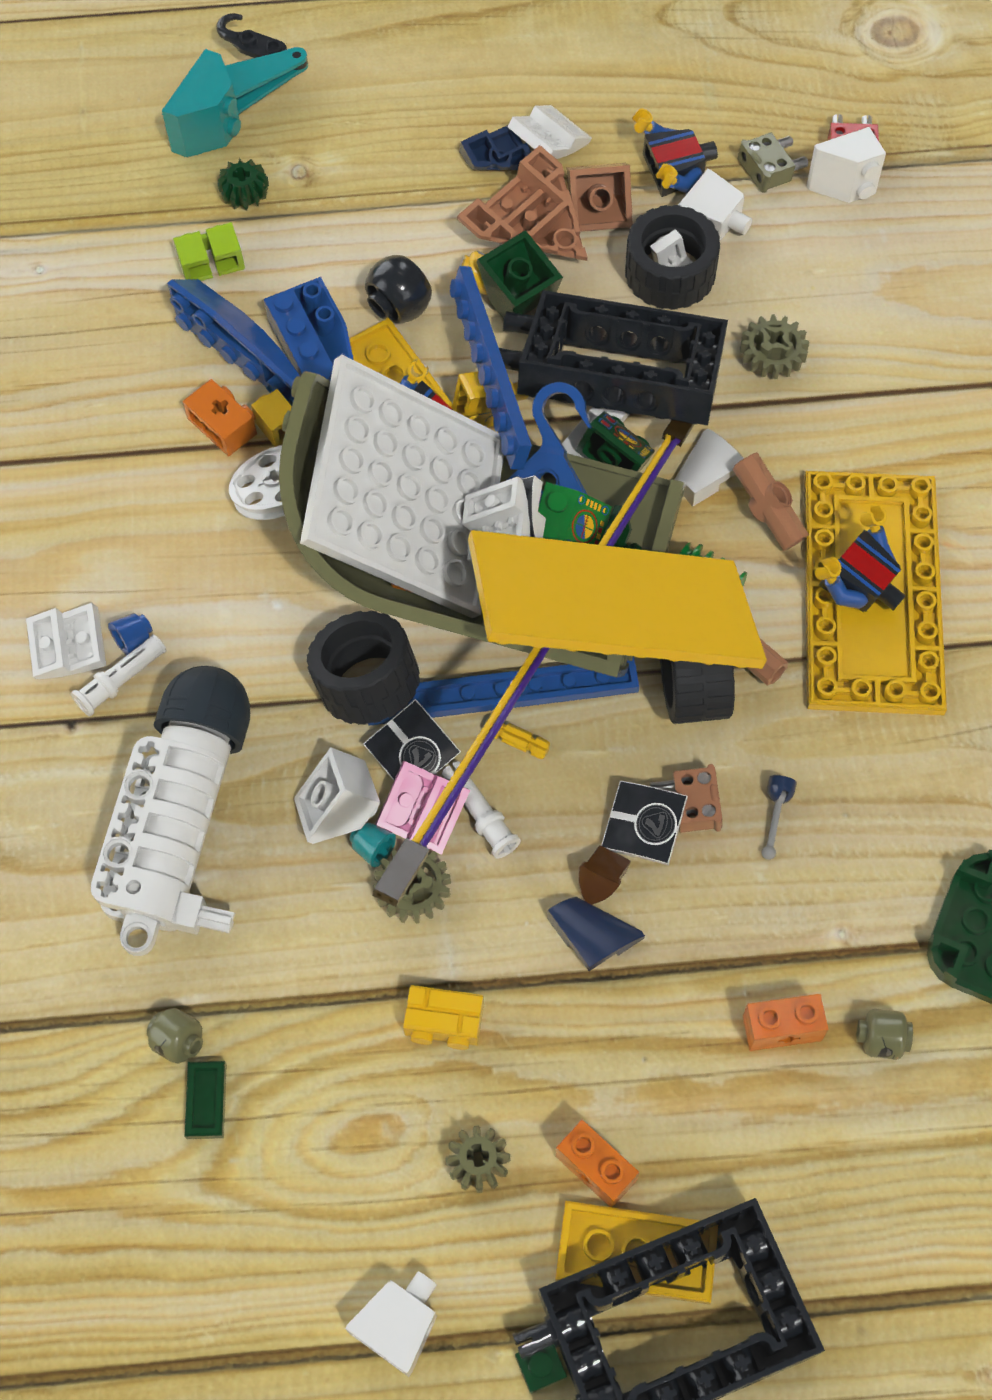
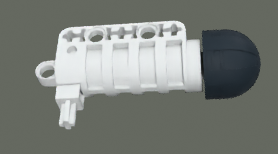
(201, 723)

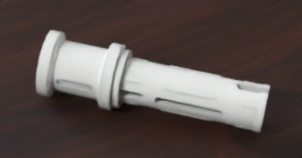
(106, 684)
(488, 821)

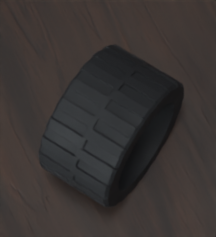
(668, 285)
(355, 639)
(697, 691)

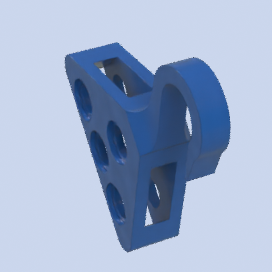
(552, 454)

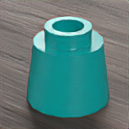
(373, 843)

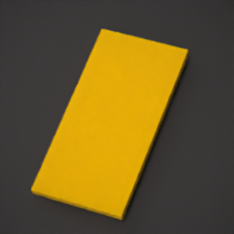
(613, 600)
(881, 655)

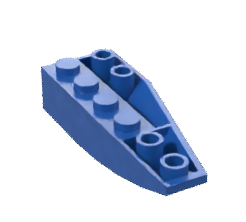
(309, 327)
(232, 334)

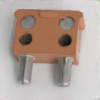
(702, 798)

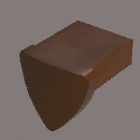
(601, 874)

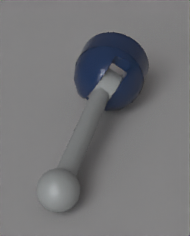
(780, 790)

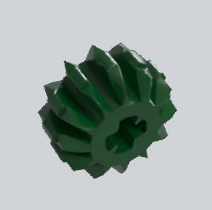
(243, 184)

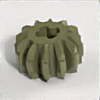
(489, 1151)

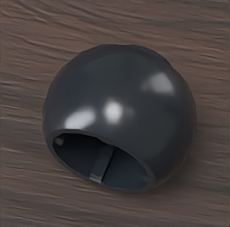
(397, 289)

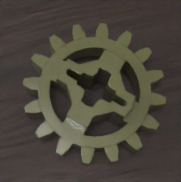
(774, 346)
(424, 889)

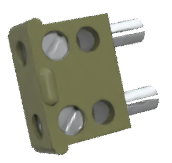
(768, 161)

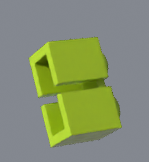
(224, 248)

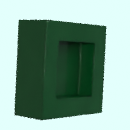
(541, 1368)

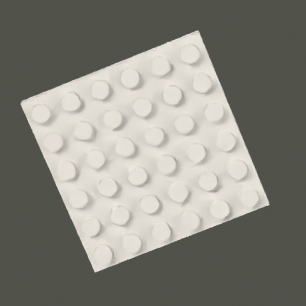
(396, 485)

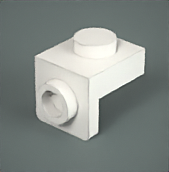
(670, 250)

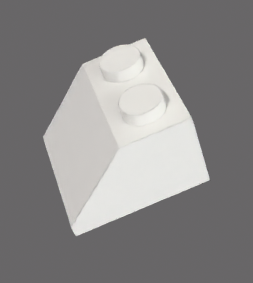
(847, 166)
(336, 797)

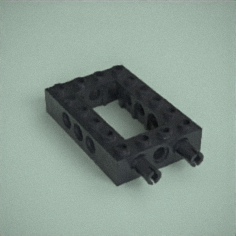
(615, 383)
(741, 1235)

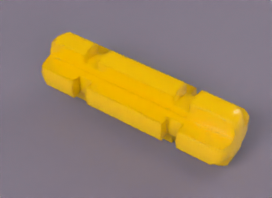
(523, 740)

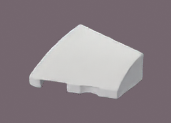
(707, 467)

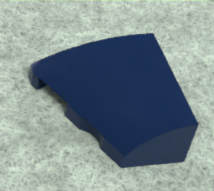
(494, 150)
(592, 931)

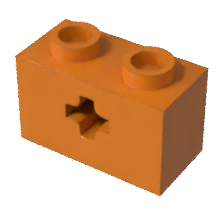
(220, 417)
(785, 1022)
(596, 1164)

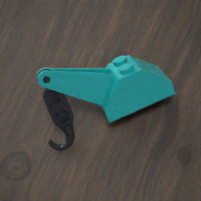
(212, 95)

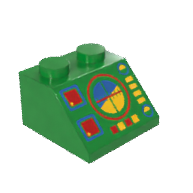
(573, 515)

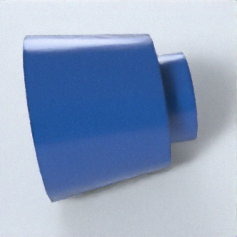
(130, 632)

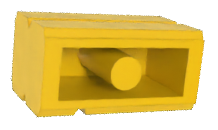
(443, 1017)

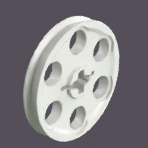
(264, 486)

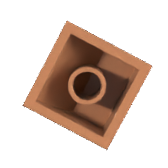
(601, 195)

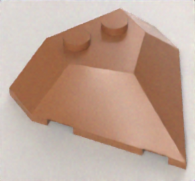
(530, 202)

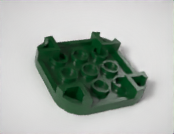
(962, 934)

